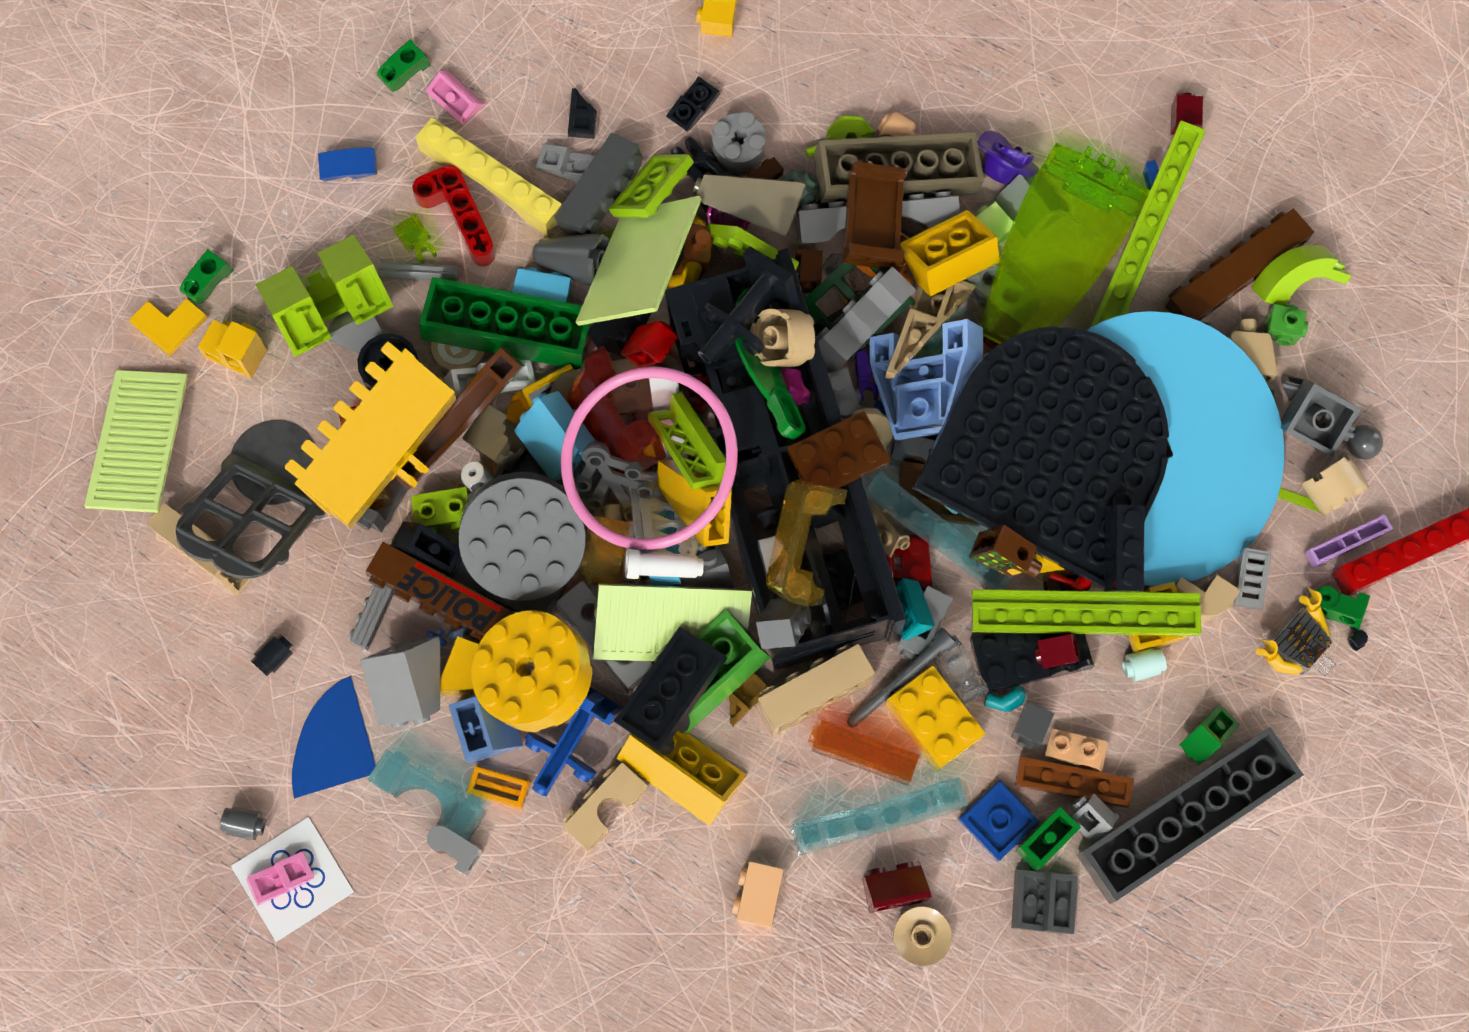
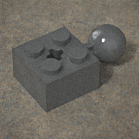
(1334, 426)

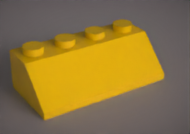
(688, 775)

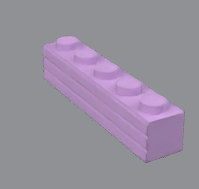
(1348, 541)

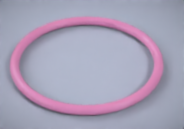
(721, 495)

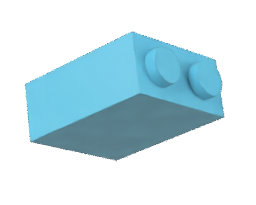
(544, 430)

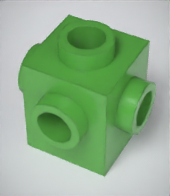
(1286, 324)

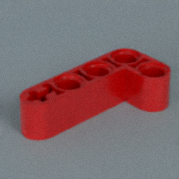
(462, 216)

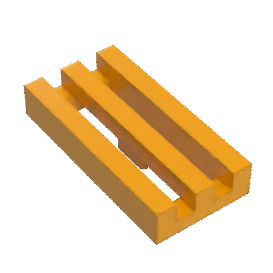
(491, 797)

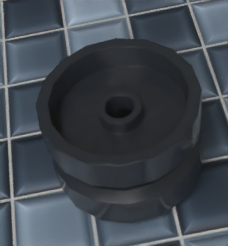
(372, 353)

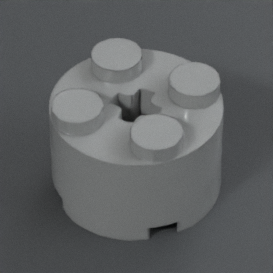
(739, 142)

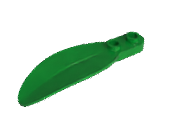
(774, 388)

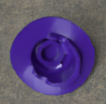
(1003, 161)

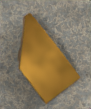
(745, 697)

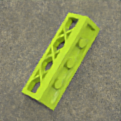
(696, 442)

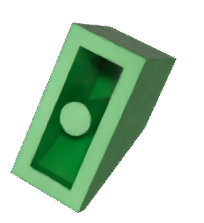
(1209, 735)

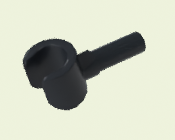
(1358, 639)

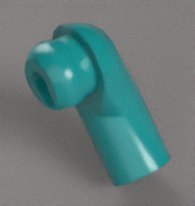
(1008, 702)

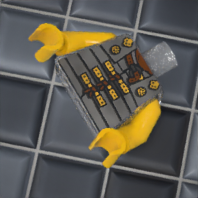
(1301, 641)

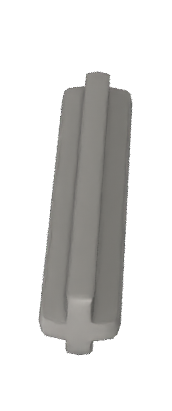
(417, 271)

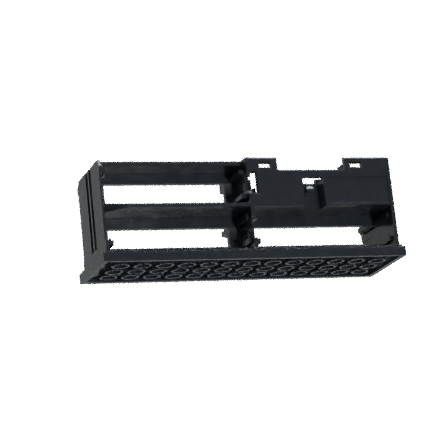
(771, 465)

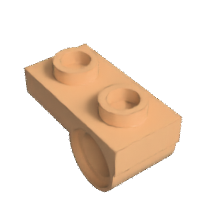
(1077, 750)

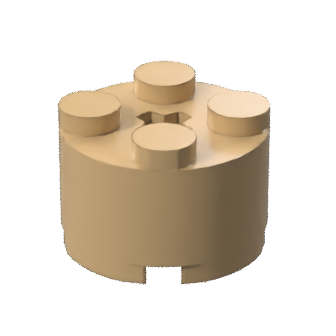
(786, 337)
(1335, 484)

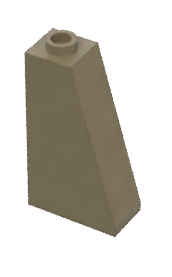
(756, 200)

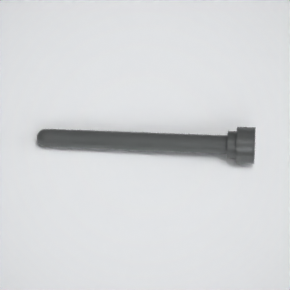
(942, 642)

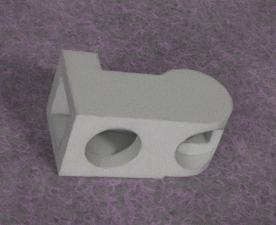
(446, 841)

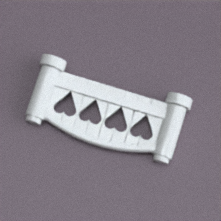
(648, 525)

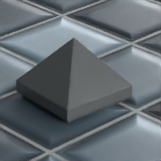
(1291, 385)

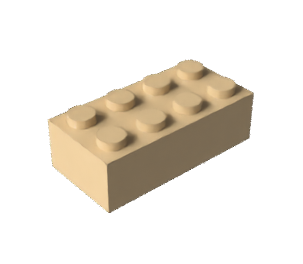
(815, 689)

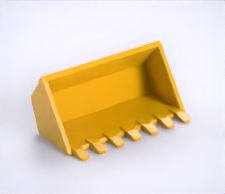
(374, 438)

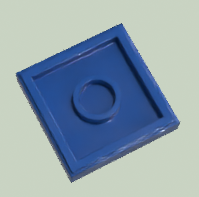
(998, 820)

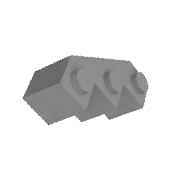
(863, 318)

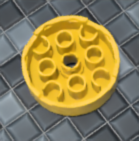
(558, 677)

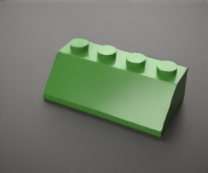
(743, 660)

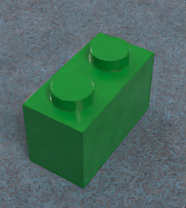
(1047, 839)

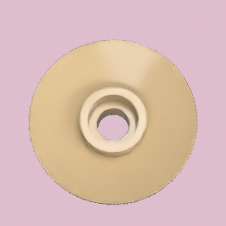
(937, 932)

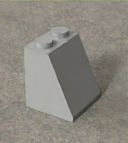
(404, 681)

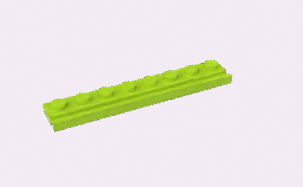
(1086, 612)

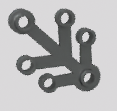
(598, 456)

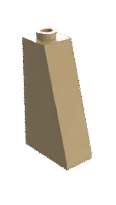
(164, 526)

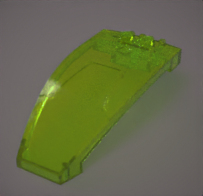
(1060, 241)

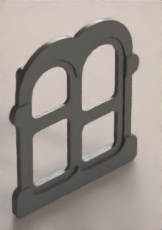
(221, 550)

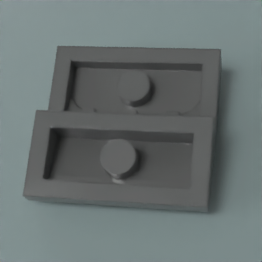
(1044, 902)

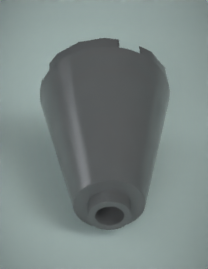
(572, 255)

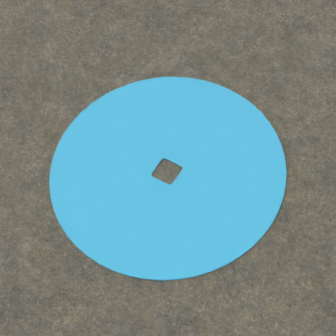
(1221, 440)

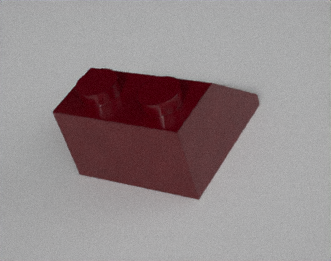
(896, 887)

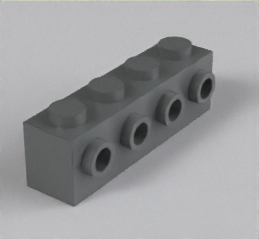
(599, 186)

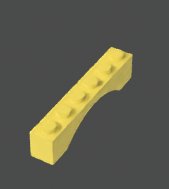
(519, 194)

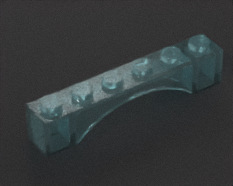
(878, 817)

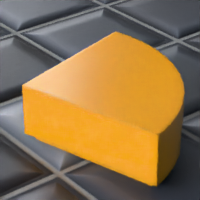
(516, 408)

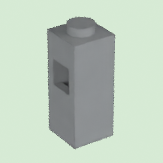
(938, 605)

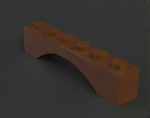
(465, 410)

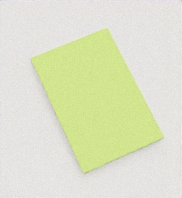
(639, 263)

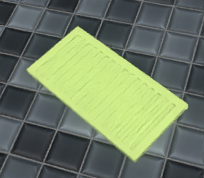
(136, 441)
(642, 619)

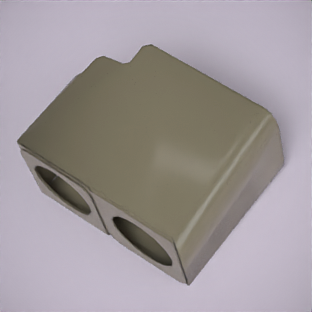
(495, 438)

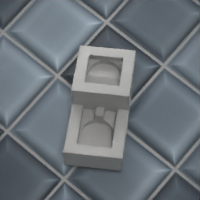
(562, 163)

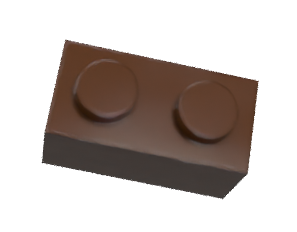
(768, 170)

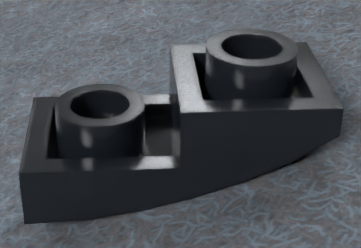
(693, 104)

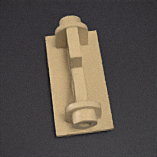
(890, 536)

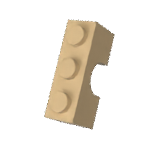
(619, 786)

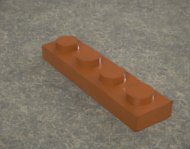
(1073, 781)

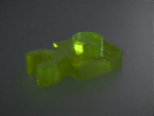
(414, 236)

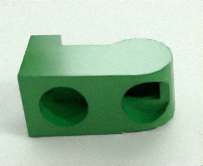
(402, 66)
(205, 277)
(1343, 607)

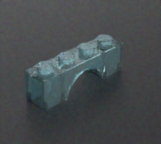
(397, 776)

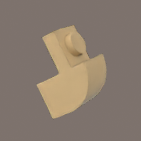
(1214, 599)

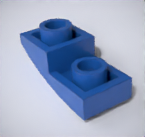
(347, 163)

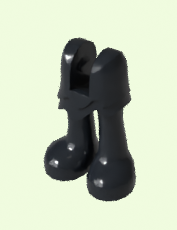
(703, 162)

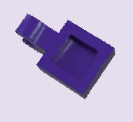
(863, 373)

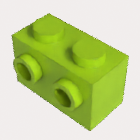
(440, 509)

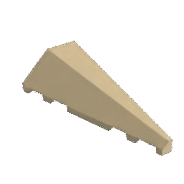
(925, 320)

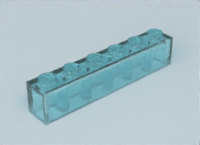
(931, 529)

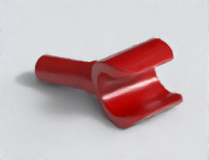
(1080, 584)

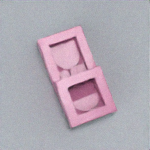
(280, 878)

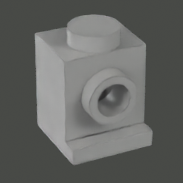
(1093, 817)

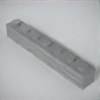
(371, 617)

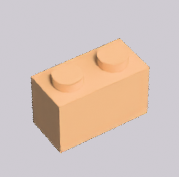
(758, 895)

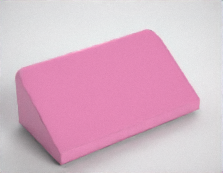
(454, 96)

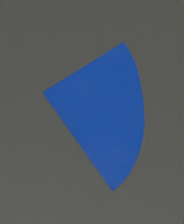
(332, 743)

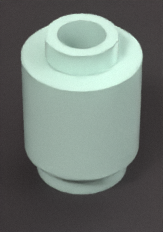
(1144, 664)

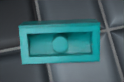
(914, 608)

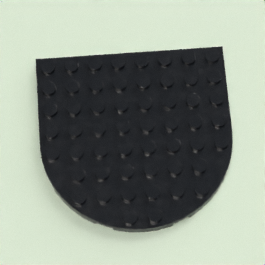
(1049, 440)

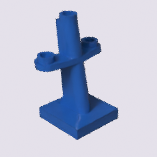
(593, 706)

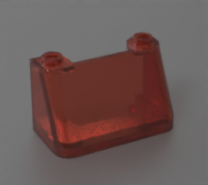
(631, 443)

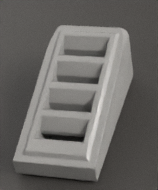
(1263, 569)

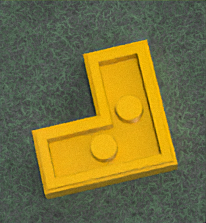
(169, 331)

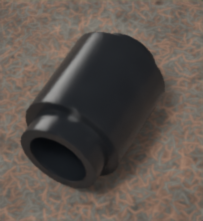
(272, 654)

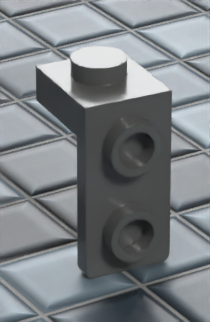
(379, 518)

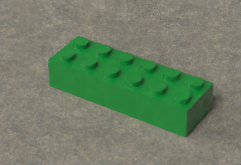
(496, 318)

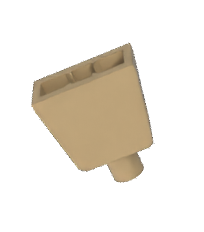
(1257, 347)

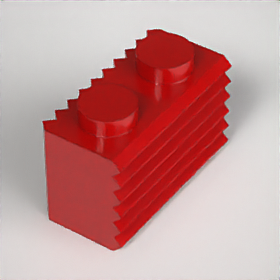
(649, 344)

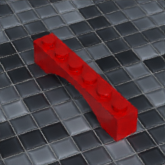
(1403, 553)

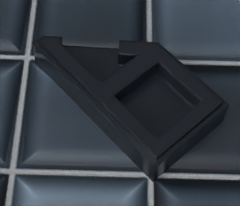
(581, 117)

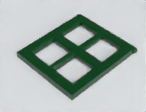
(836, 279)

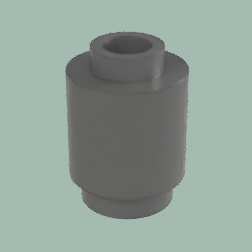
(242, 823)

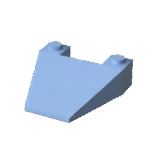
(927, 386)

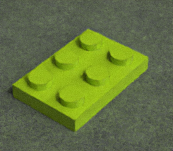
(651, 186)
(740, 241)

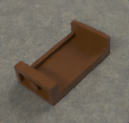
(874, 215)

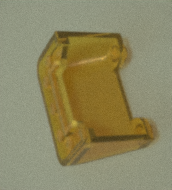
(784, 572)

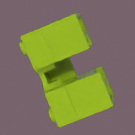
(342, 285)

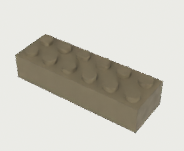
(933, 163)

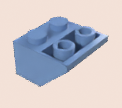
(480, 732)

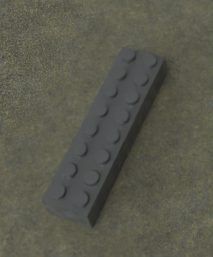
(1189, 815)

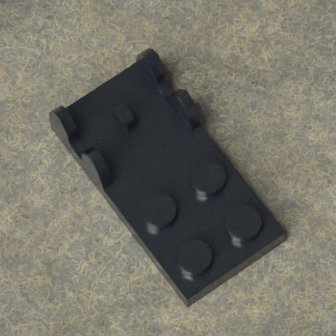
(1011, 660)
(670, 691)

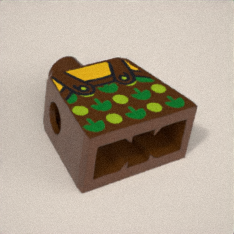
(1005, 552)

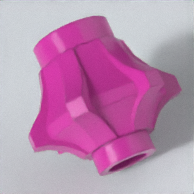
(796, 386)

